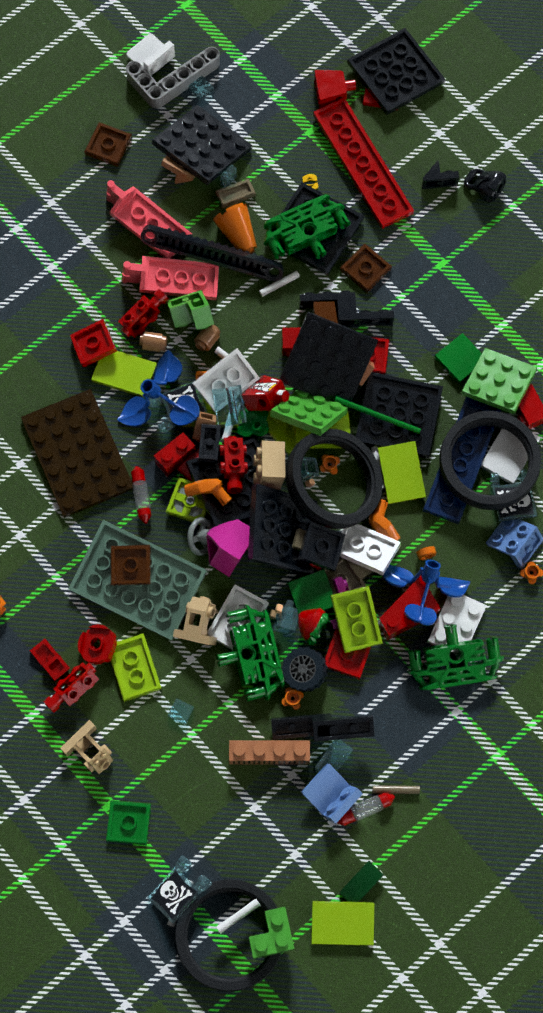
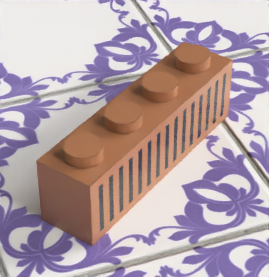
(269, 751)

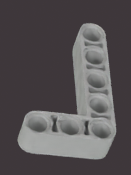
(173, 79)

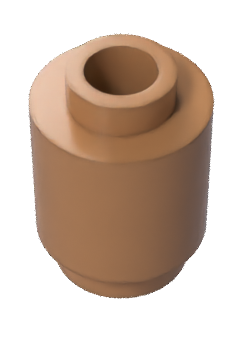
(207, 338)
(153, 341)

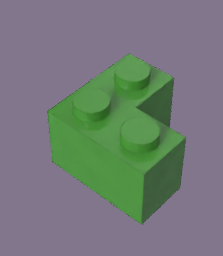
(190, 309)
(277, 939)

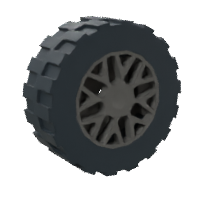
(304, 669)

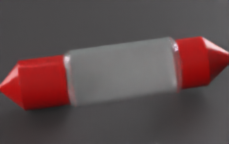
(141, 494)
(366, 808)

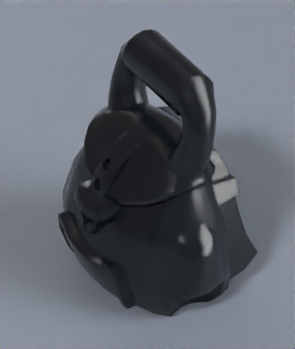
(487, 185)

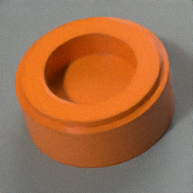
(426, 553)

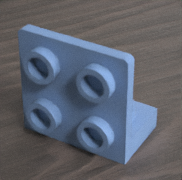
(516, 540)
(331, 794)

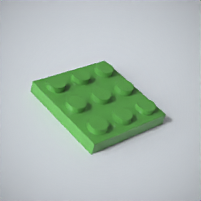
(499, 381)
(309, 412)

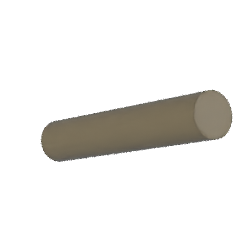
(379, 789)

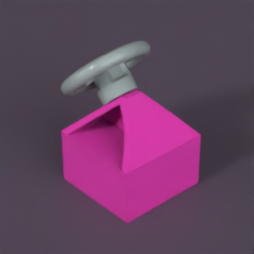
(223, 543)

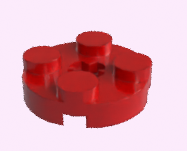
(106, 649)

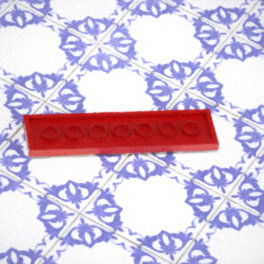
(363, 163)

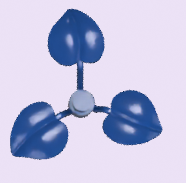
(167, 370)
(430, 573)

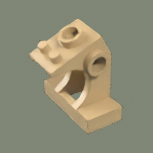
(198, 633)
(81, 742)

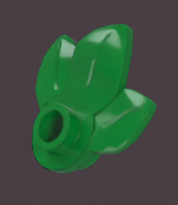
(254, 420)

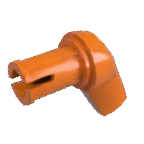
(207, 486)
(382, 524)

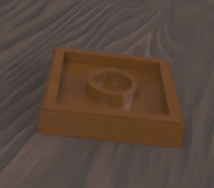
(108, 144)
(365, 268)
(131, 565)

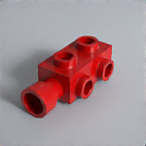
(140, 314)
(233, 452)
(75, 686)

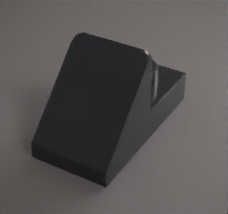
(435, 179)
(209, 443)

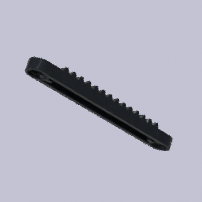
(212, 252)

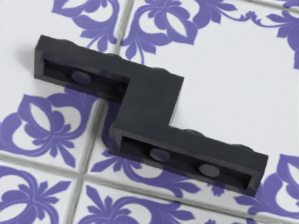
(346, 309)
(322, 727)

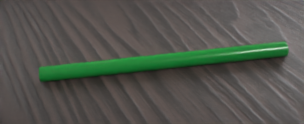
(378, 415)

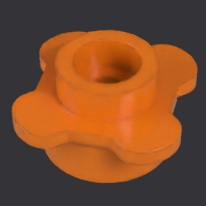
(329, 459)
(537, 572)
(298, 695)

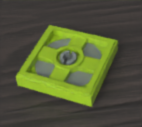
(185, 507)

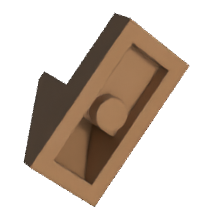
(182, 174)

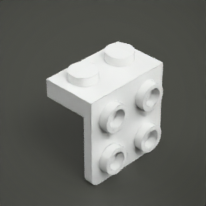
(152, 53)

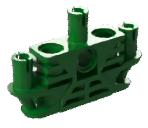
(301, 219)
(265, 649)
(456, 674)

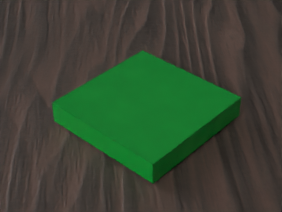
(459, 358)
(312, 592)
(128, 822)

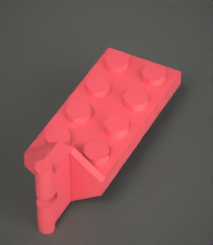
(137, 211)
(172, 276)

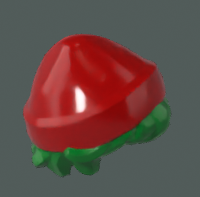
(311, 624)

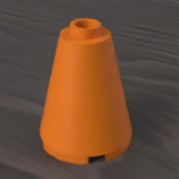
(237, 227)

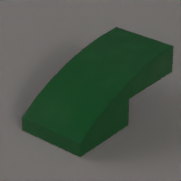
(361, 883)

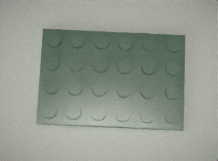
(153, 606)

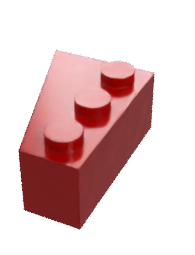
(394, 619)

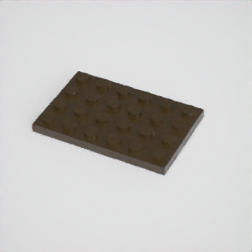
(77, 453)

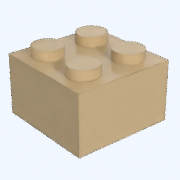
(270, 464)

